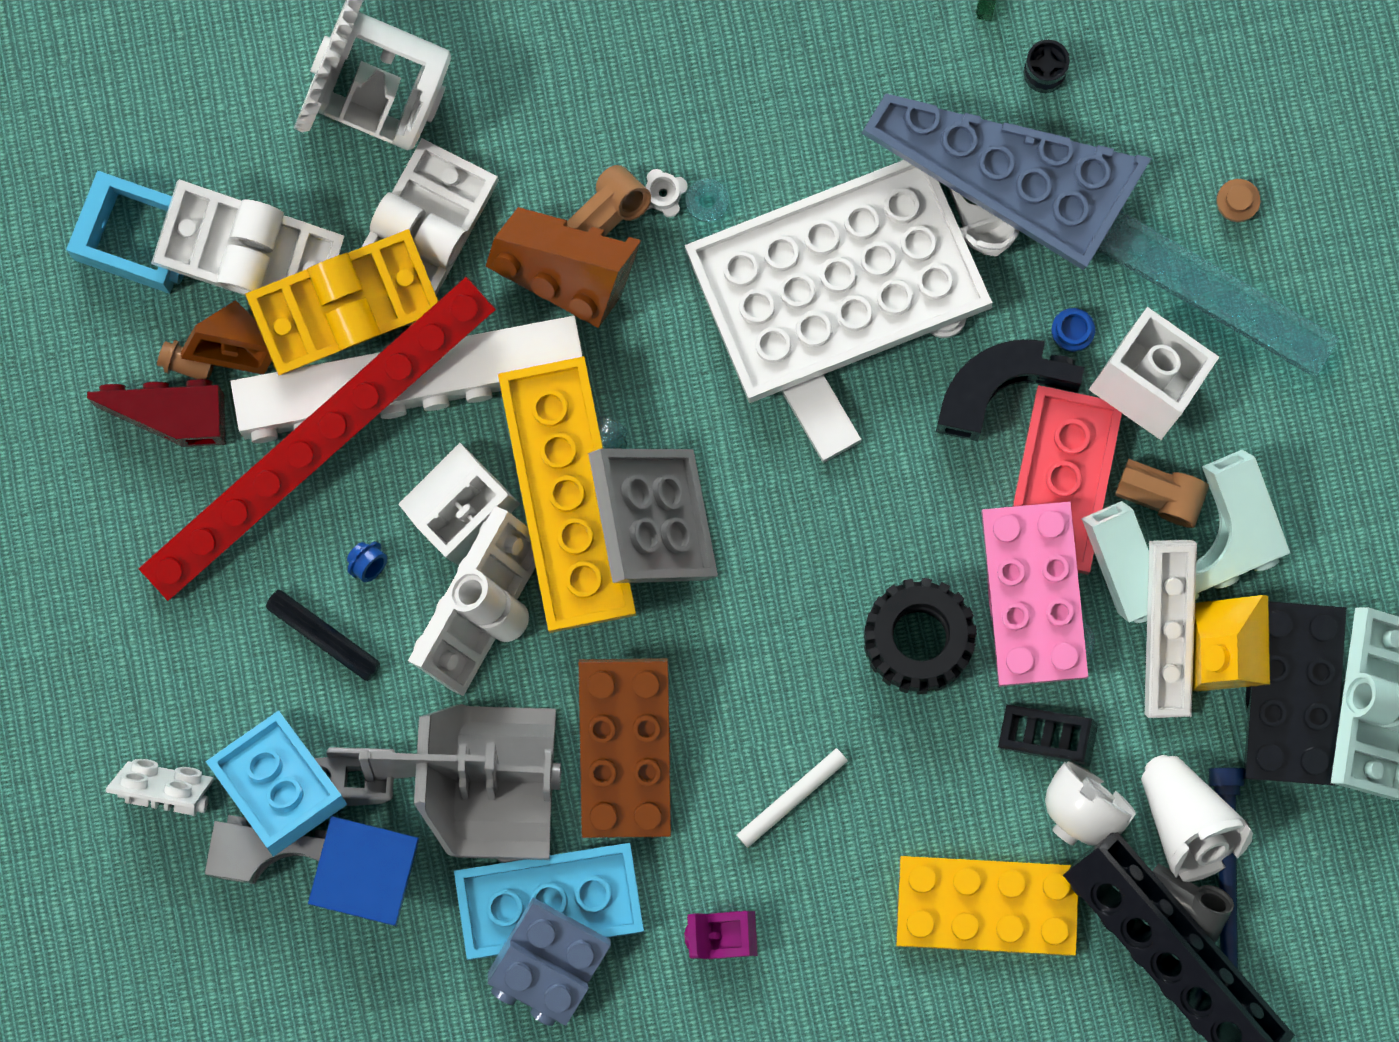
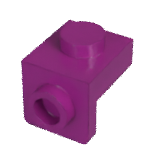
(721, 935)

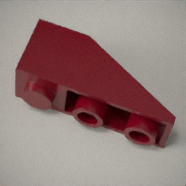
(178, 414)

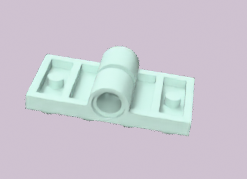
(1369, 714)

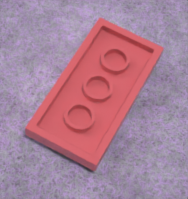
(1069, 458)

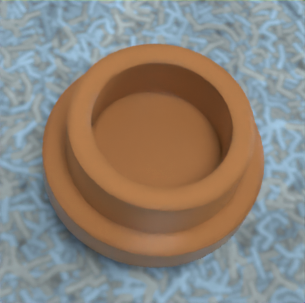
(1238, 200)

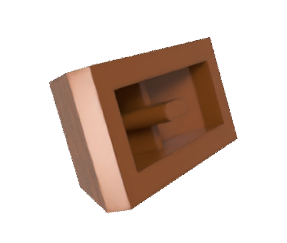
(228, 340)

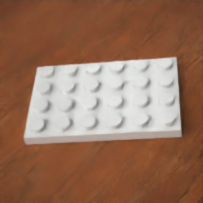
(837, 278)

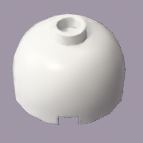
(1085, 807)

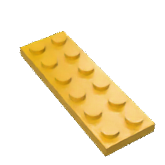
(550, 435)

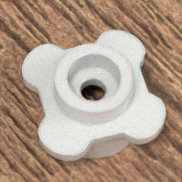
(674, 186)

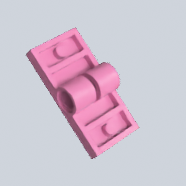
(1034, 594)

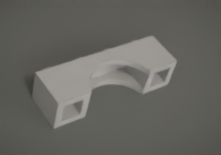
(242, 857)

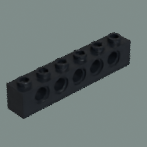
(1176, 933)

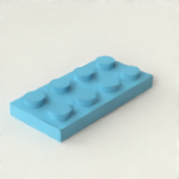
(586, 885)

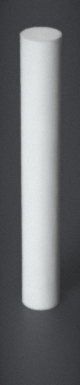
(792, 798)

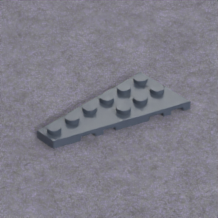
(1026, 177)

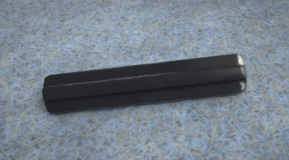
(323, 635)

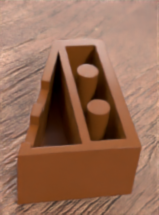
(563, 264)

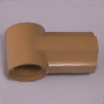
(617, 198)
(1174, 495)

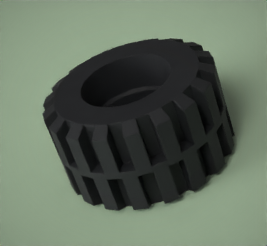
(928, 599)

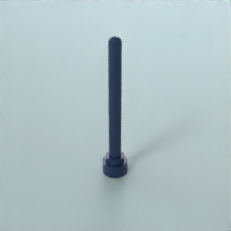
(1227, 785)

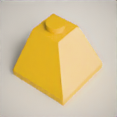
(1231, 643)

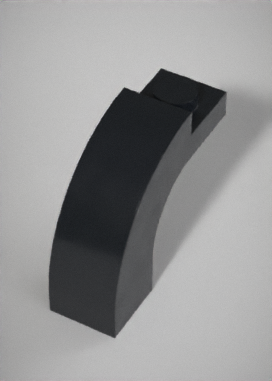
(994, 370)

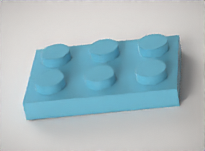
(276, 783)

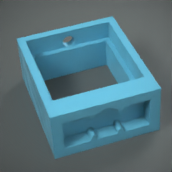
(93, 221)

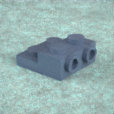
(547, 963)

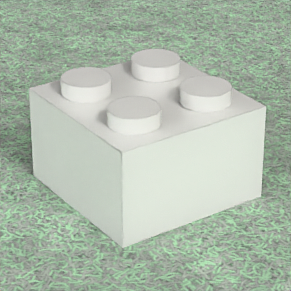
(1154, 373)

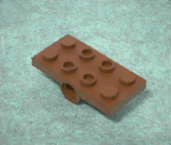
(624, 747)

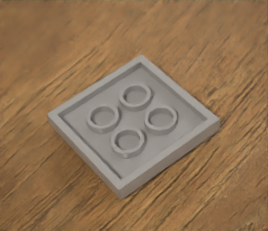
(652, 515)

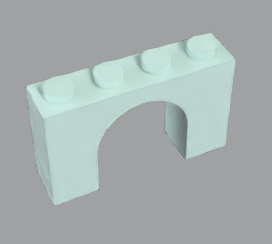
(1245, 541)

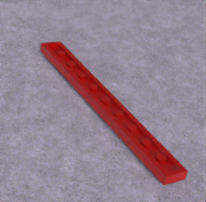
(317, 438)

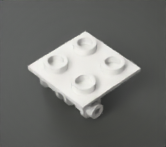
(146, 782)

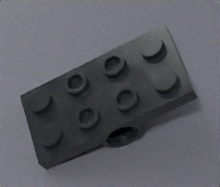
(1297, 715)

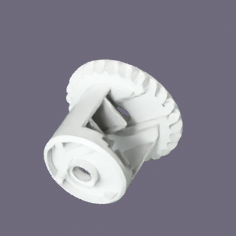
(372, 88)

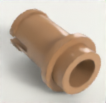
(170, 359)

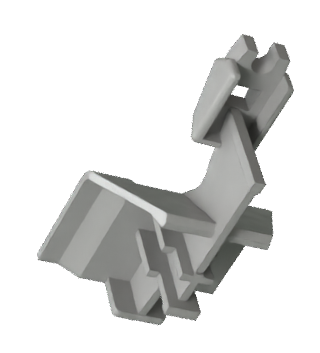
(477, 782)

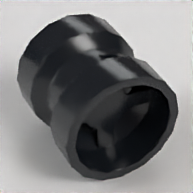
(1046, 56)

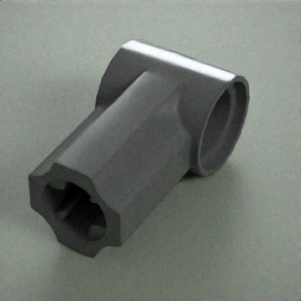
(1206, 904)

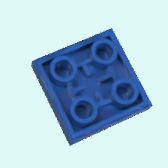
(363, 871)

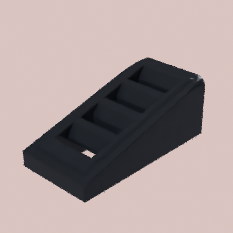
(1051, 719)

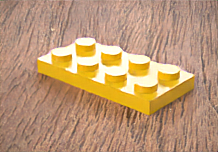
(986, 906)

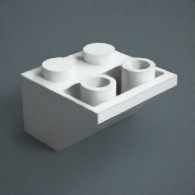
(455, 503)

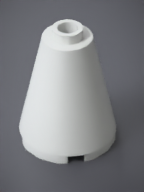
(1192, 820)

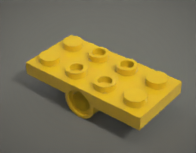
(342, 302)

